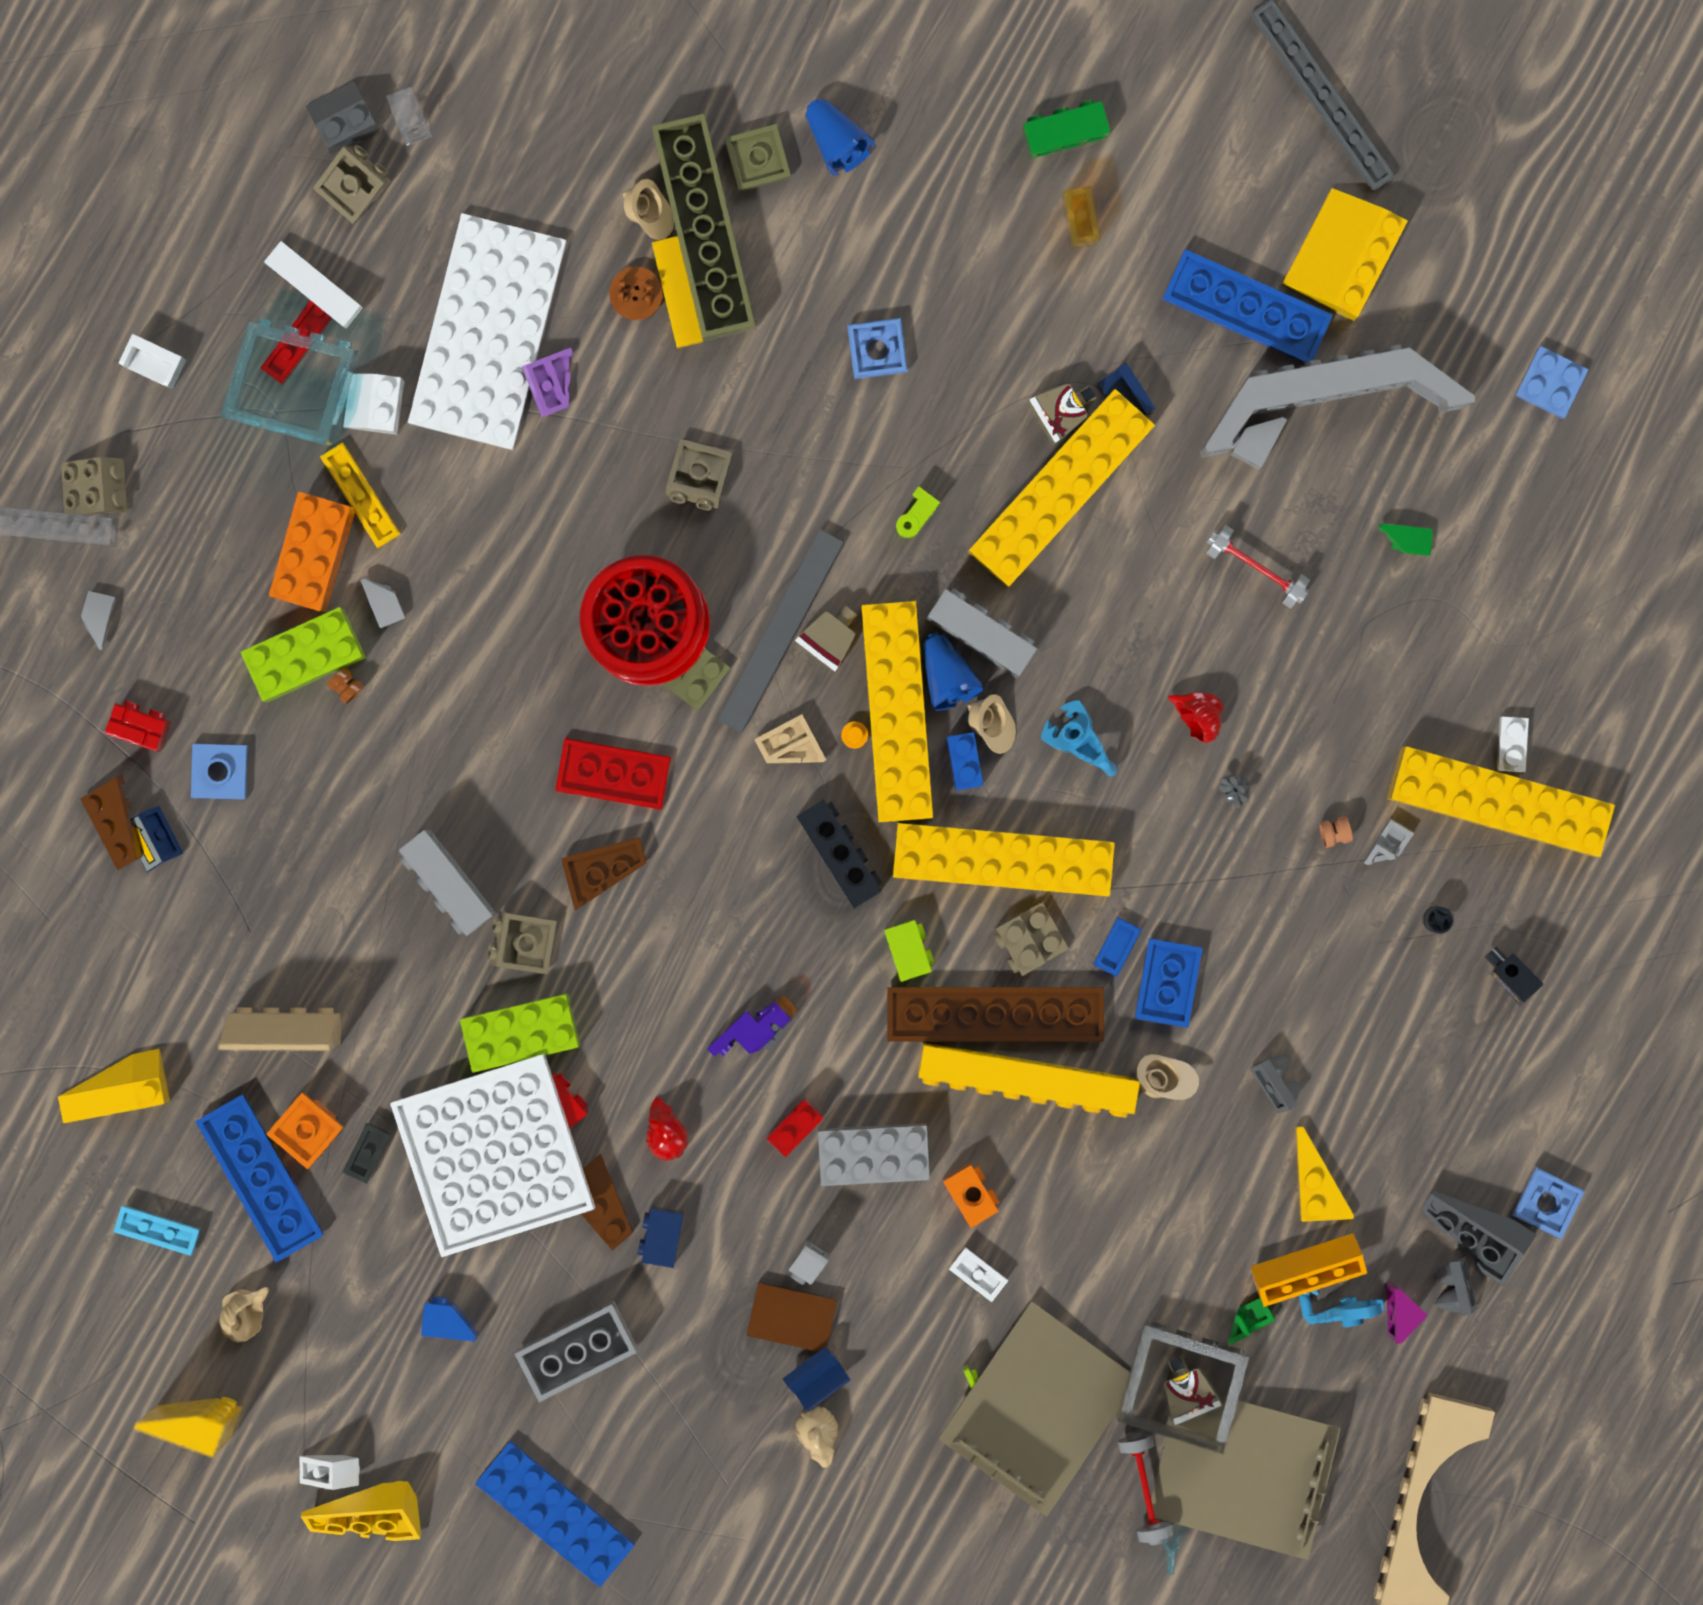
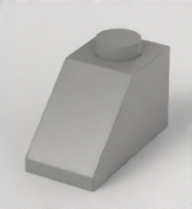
(1256, 442)
(808, 1263)

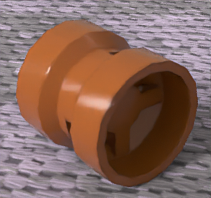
(345, 685)

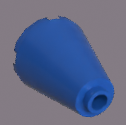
(837, 137)
(948, 673)

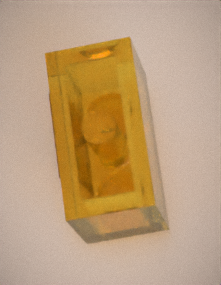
(1080, 217)

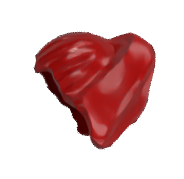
(1200, 713)
(665, 1133)

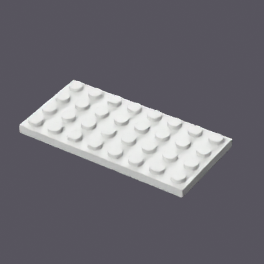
(486, 330)

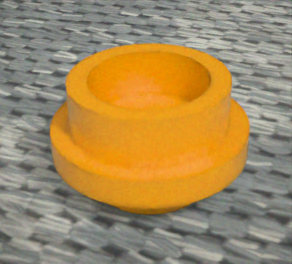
(854, 735)

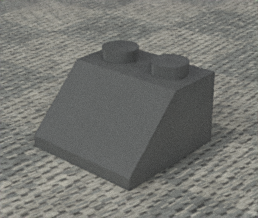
(342, 117)

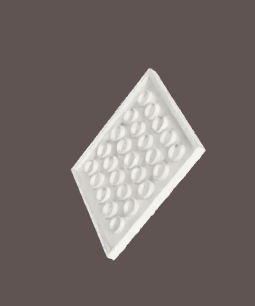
(492, 1155)

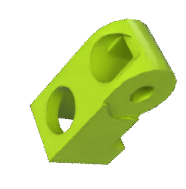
(912, 522)

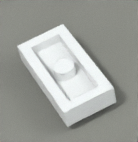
(1512, 744)
(978, 1274)

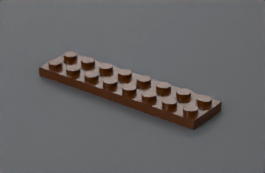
(995, 1014)

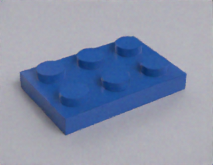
(1168, 982)

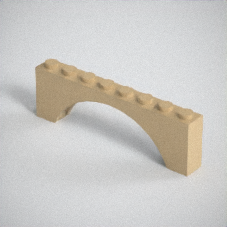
(1442, 1431)

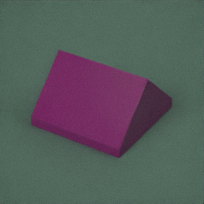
(1402, 1314)

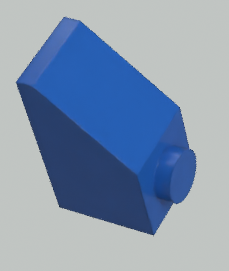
(446, 1321)

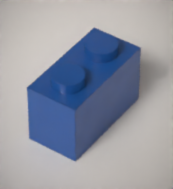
(964, 761)

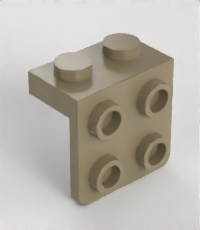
(94, 486)

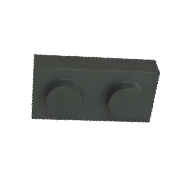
(366, 1153)

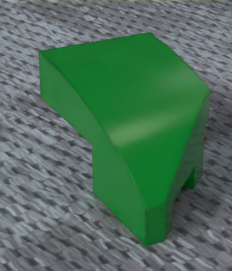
(1409, 539)
(1250, 1318)

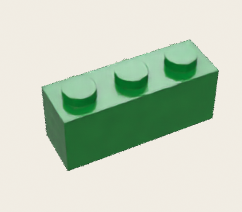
(1065, 129)

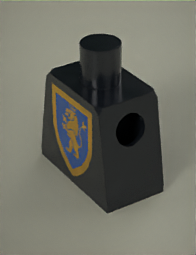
(1518, 987)

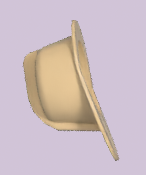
(649, 208)
(992, 722)
(1167, 1078)

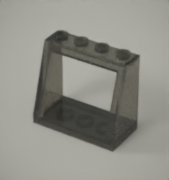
(1206, 1347)

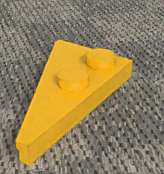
(1318, 1192)

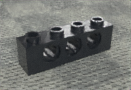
(855, 892)

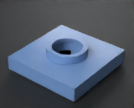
(887, 331)
(236, 761)
(1567, 1200)

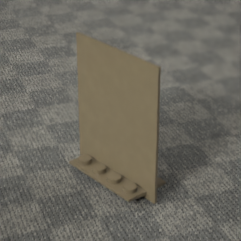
(1037, 1409)
(1262, 1486)

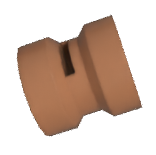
(1335, 832)

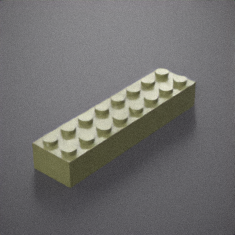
(703, 227)

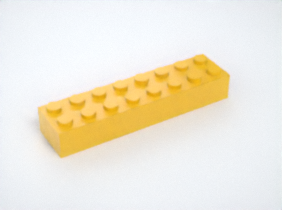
(1061, 488)
(897, 711)
(1500, 801)
(1003, 859)
(1028, 1078)

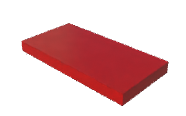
(613, 773)

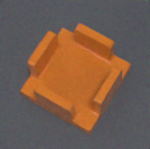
(306, 1130)

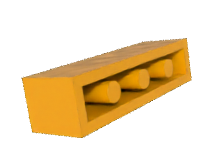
(1308, 1269)

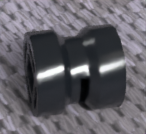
(1442, 918)

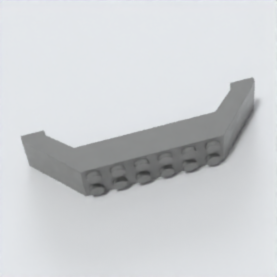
(1335, 381)

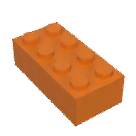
(312, 552)

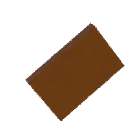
(791, 1317)

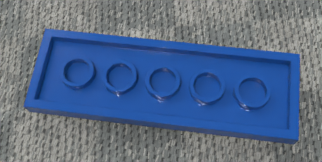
(1247, 307)
(259, 1178)
(555, 1513)

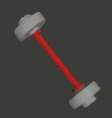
(1295, 591)
(1154, 1530)

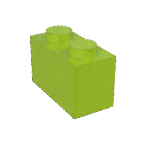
(908, 950)

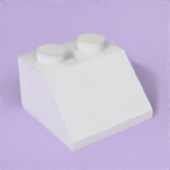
(374, 403)

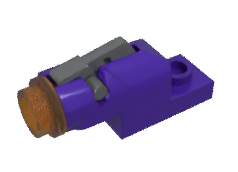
(759, 1031)

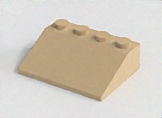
(281, 1029)

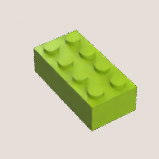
(303, 655)
(520, 1032)

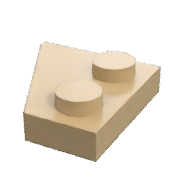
(790, 743)

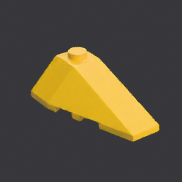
(124, 1087)
(380, 1510)

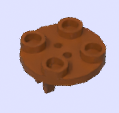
(649, 293)

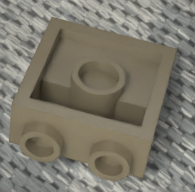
(352, 182)
(698, 474)
(1030, 939)
(521, 942)

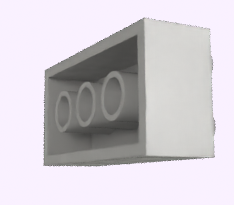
(981, 633)
(447, 882)
(873, 1154)
(576, 1351)

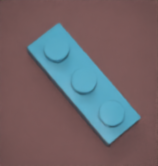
(157, 1230)

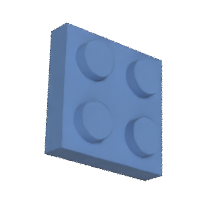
(1551, 382)

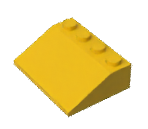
(1344, 253)
(194, 1424)

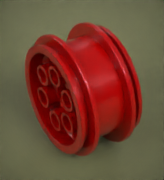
(659, 663)

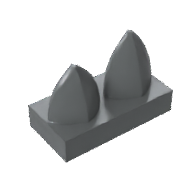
(1269, 1076)
(1462, 1297)

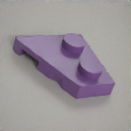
(550, 381)

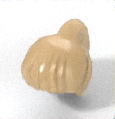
(242, 1314)
(818, 1433)

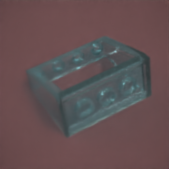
(336, 402)

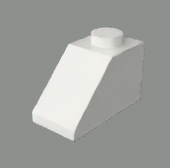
(329, 1471)

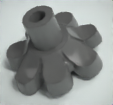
(1235, 790)

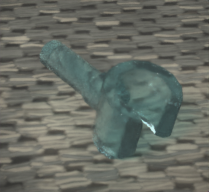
(1170, 1555)

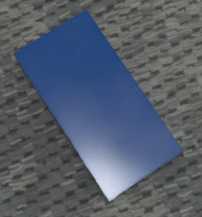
(1117, 946)

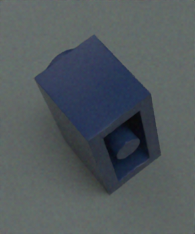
(661, 1237)

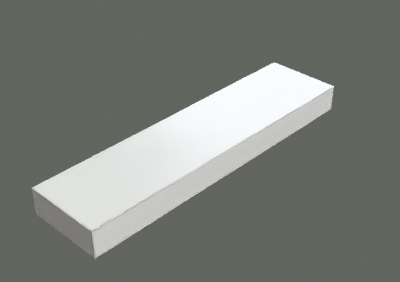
(313, 284)

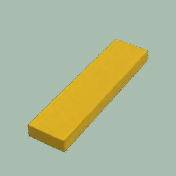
(677, 292)
(360, 495)

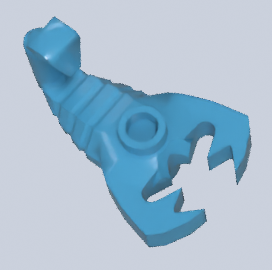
(1079, 738)
(1349, 1311)

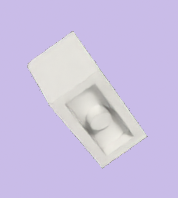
(152, 361)

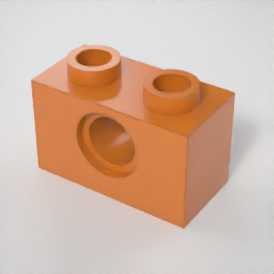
(977, 1210)

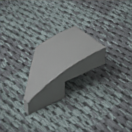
(383, 602)
(97, 615)
(1389, 842)

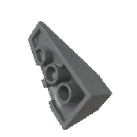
(1487, 1237)

